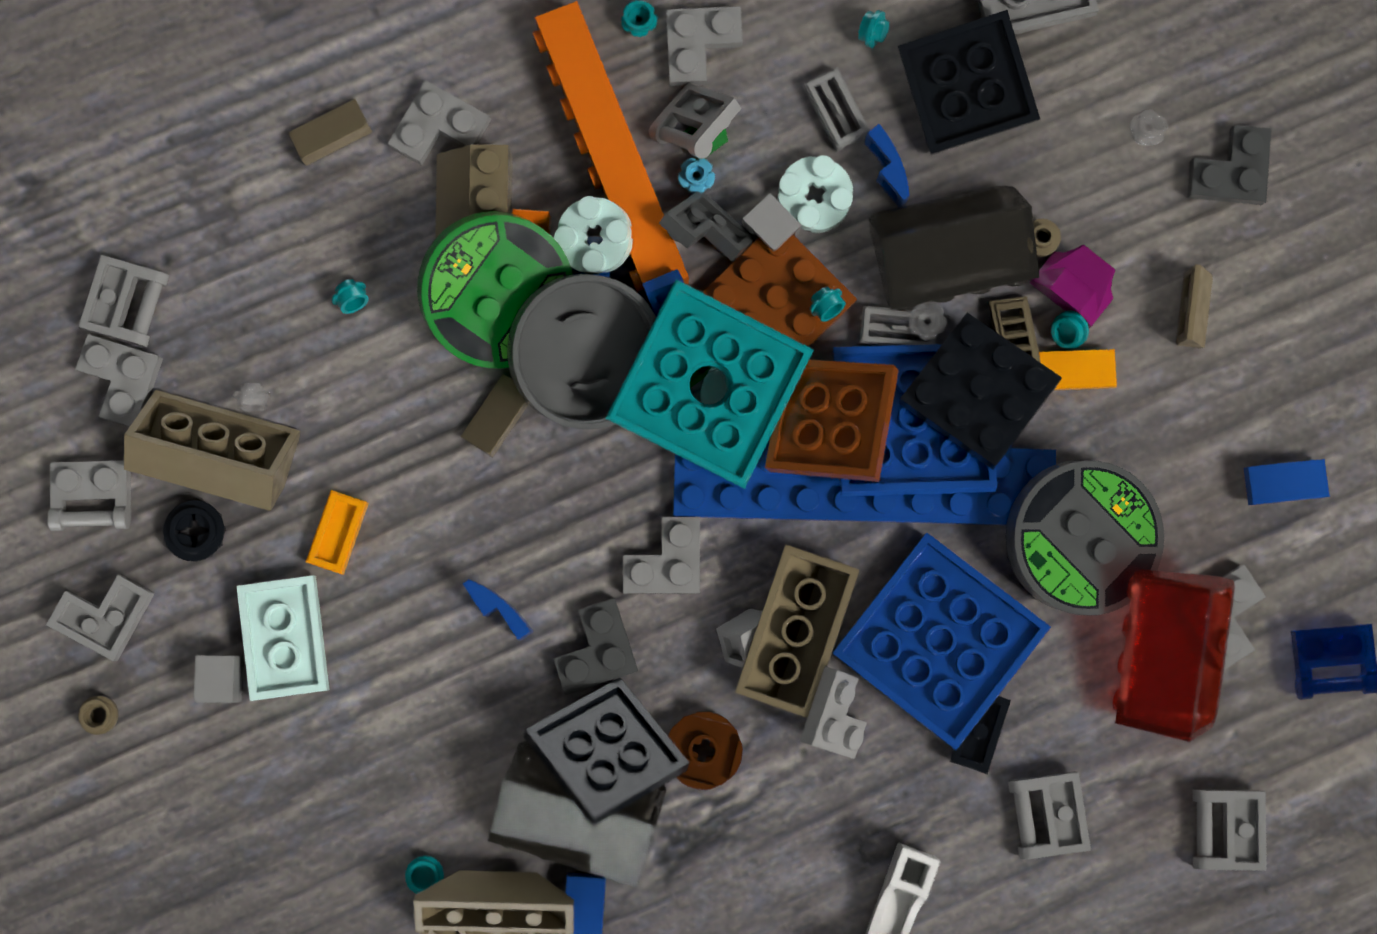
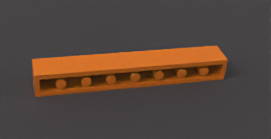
(606, 139)

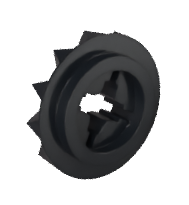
(182, 518)

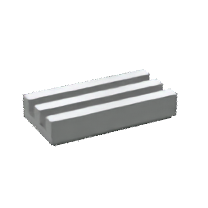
(850, 137)
(867, 326)

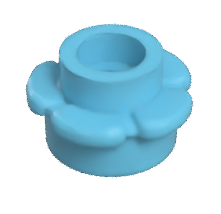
(692, 184)

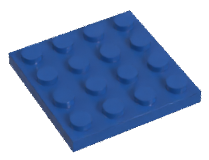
(915, 453)
(941, 641)

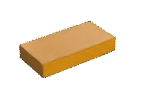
(1082, 368)
(337, 532)

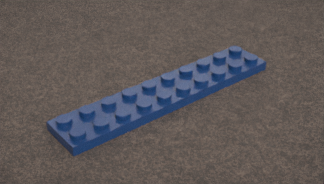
(819, 498)

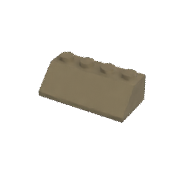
(472, 182)
(210, 449)
(797, 630)

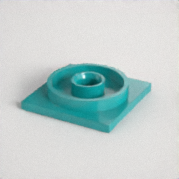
(759, 375)

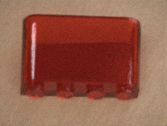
(1173, 652)

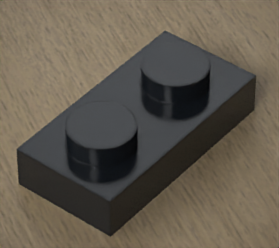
(980, 744)

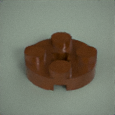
(722, 737)

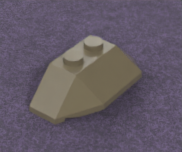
(493, 905)

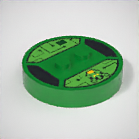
(480, 278)

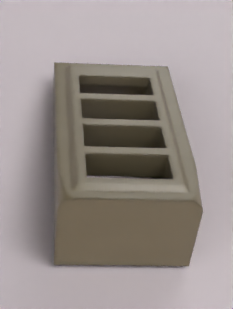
(1028, 332)

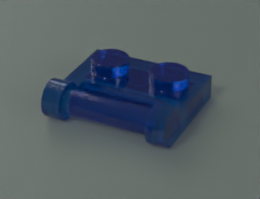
(1334, 648)

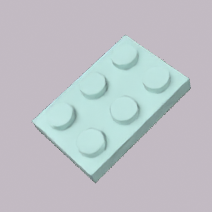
(282, 638)

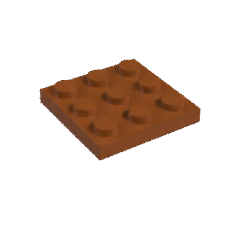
(779, 289)
(835, 421)

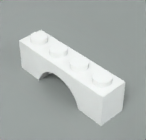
(903, 891)

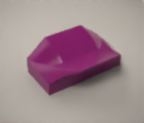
(1077, 282)

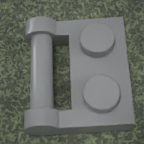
(697, 108)
(111, 298)
(89, 483)
(1062, 815)
(1242, 830)

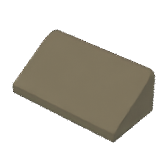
(330, 132)
(1194, 307)
(495, 417)

